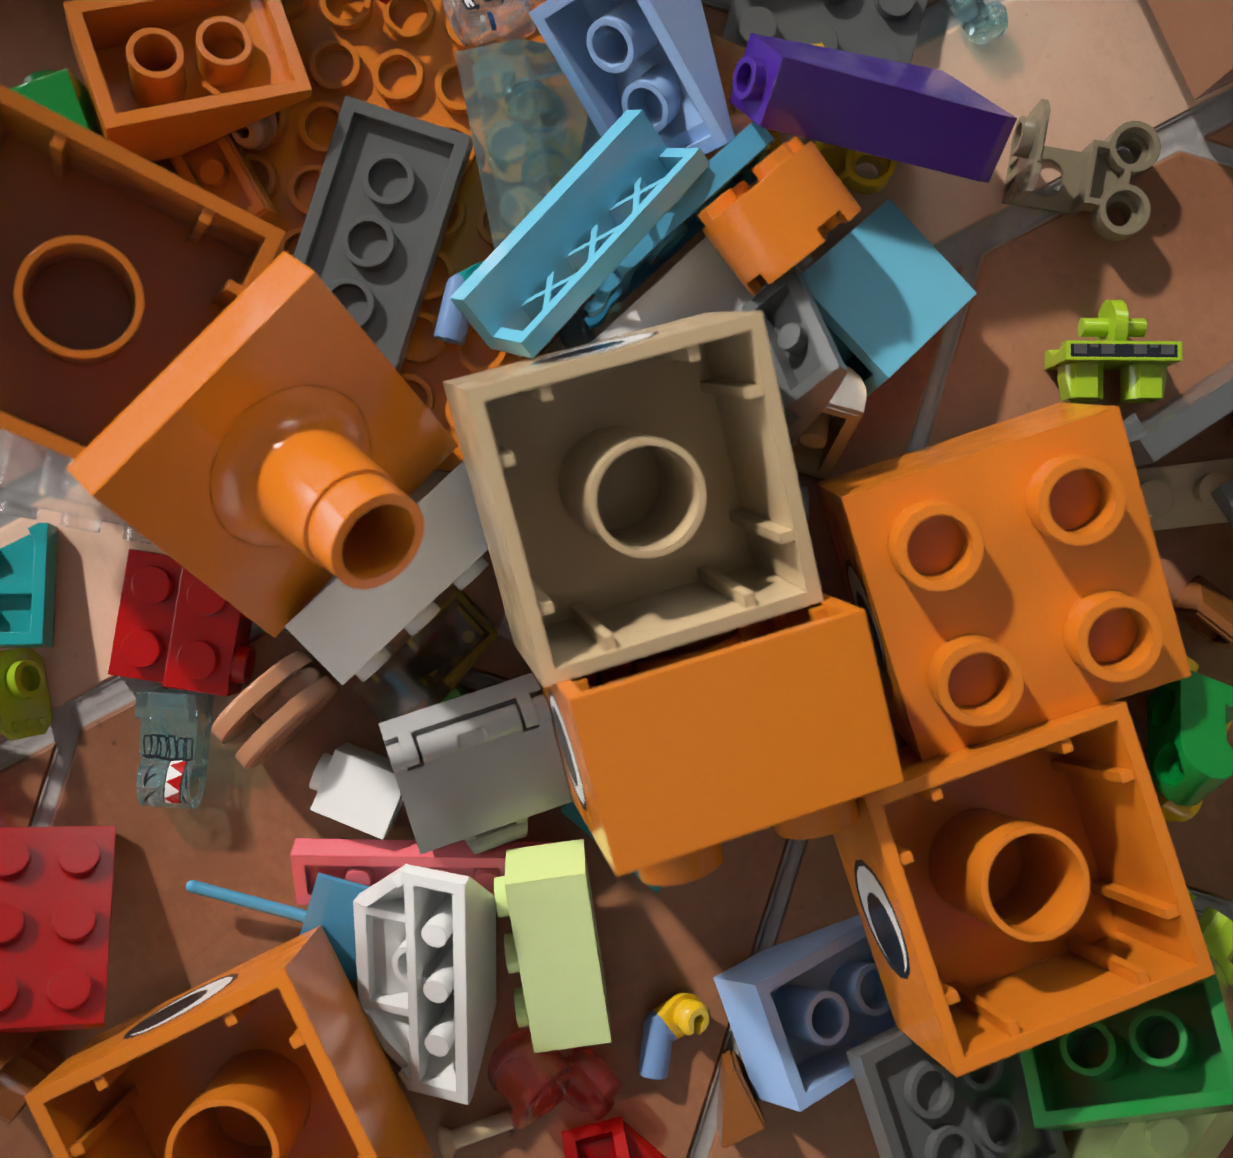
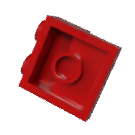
(178, 630)

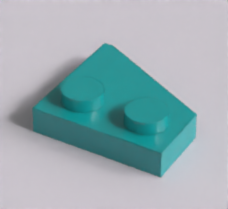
(29, 589)

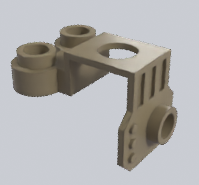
(1090, 178)

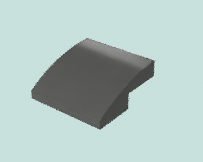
(801, 350)

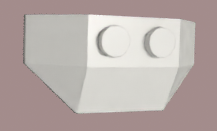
(428, 975)

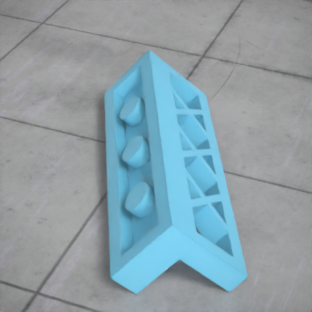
(576, 236)

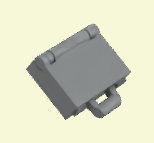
(477, 765)

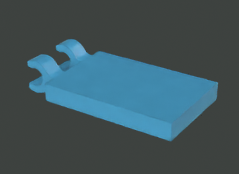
(681, 220)

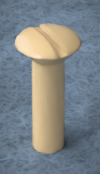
(468, 1134)

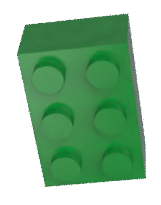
(1138, 1064)

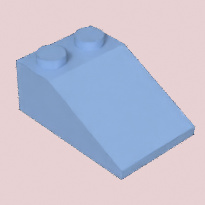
(641, 58)
(802, 1010)

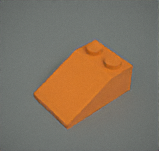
(183, 69)

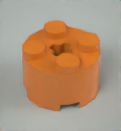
(781, 217)

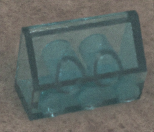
(522, 126)

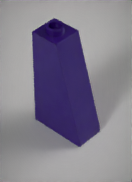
(871, 106)

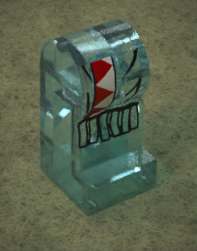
(173, 746)

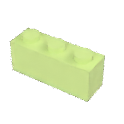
(554, 946)

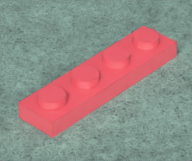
(372, 860)

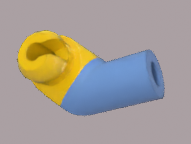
(665, 1024)

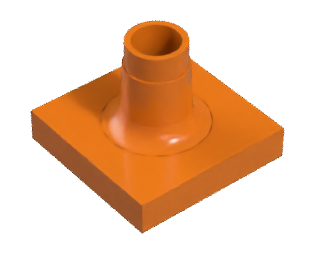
(274, 452)

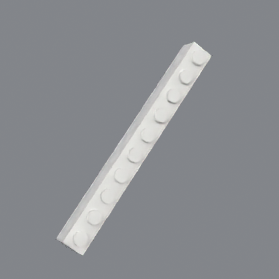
(351, 625)

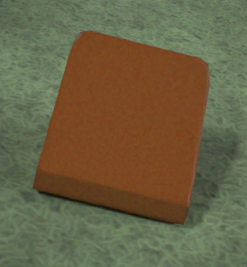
(1206, 612)
(737, 1106)

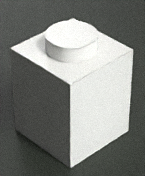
(357, 790)

